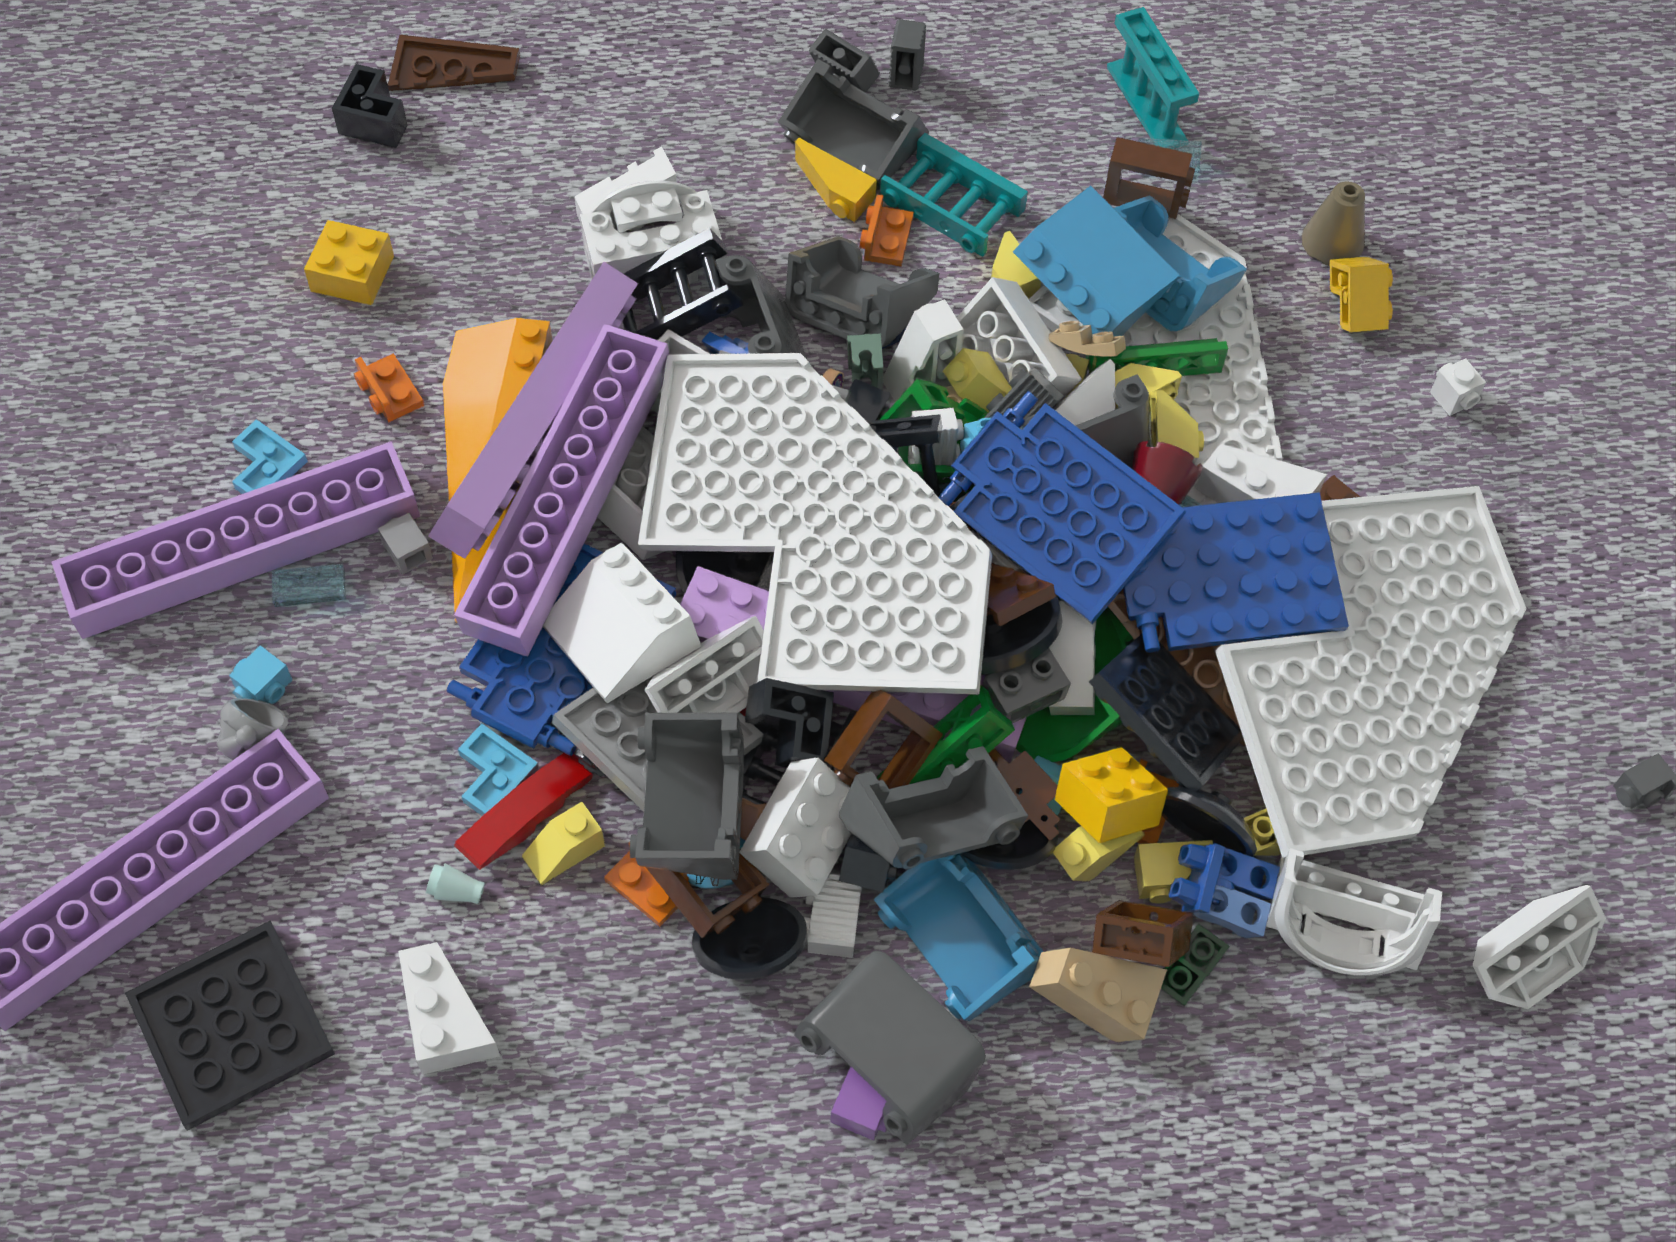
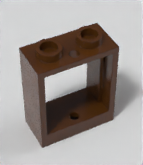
(1151, 161)
(909, 756)
(749, 882)
(1130, 933)

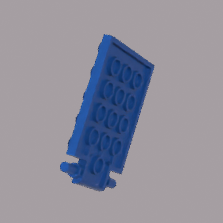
(1060, 505)
(1240, 576)
(523, 689)

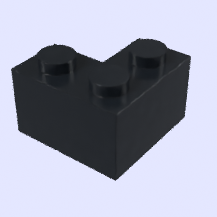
(367, 110)
(798, 713)

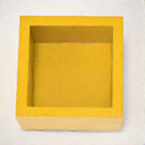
(349, 262)
(1110, 794)

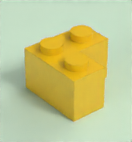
(1363, 293)

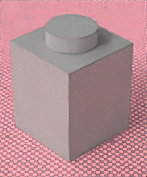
(405, 543)

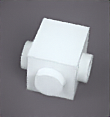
(1457, 386)

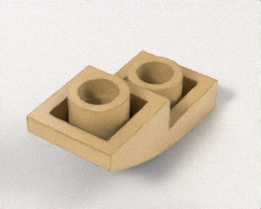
(1080, 340)

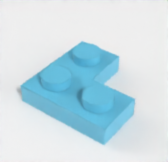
(271, 457)
(502, 768)

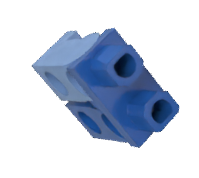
(1226, 888)

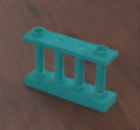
(1151, 76)
(955, 169)

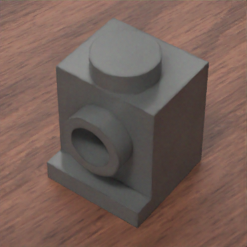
(1646, 783)

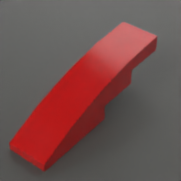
(522, 809)

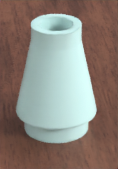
(453, 885)

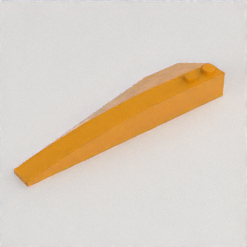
(479, 386)

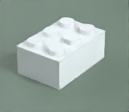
(800, 829)

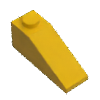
(839, 184)

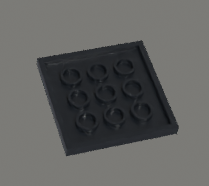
(1168, 712)
(229, 1025)

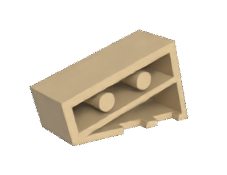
(1100, 990)

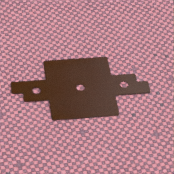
(1036, 787)

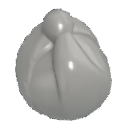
(247, 723)

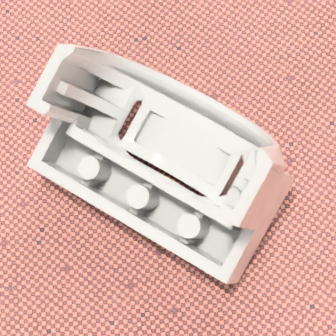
(636, 206)
(1397, 914)

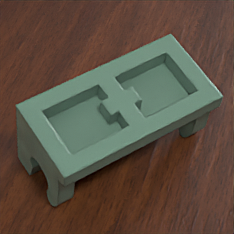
(866, 358)

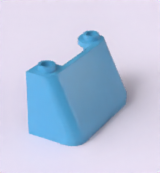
(1198, 286)
(962, 932)

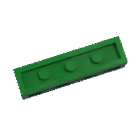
(1186, 357)
(984, 728)

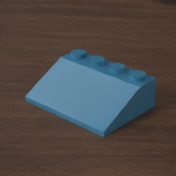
(1096, 264)

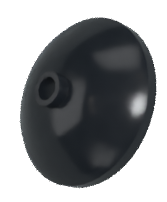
(1207, 818)
(1025, 851)
(755, 943)

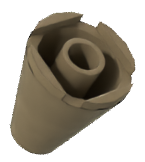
(1337, 225)

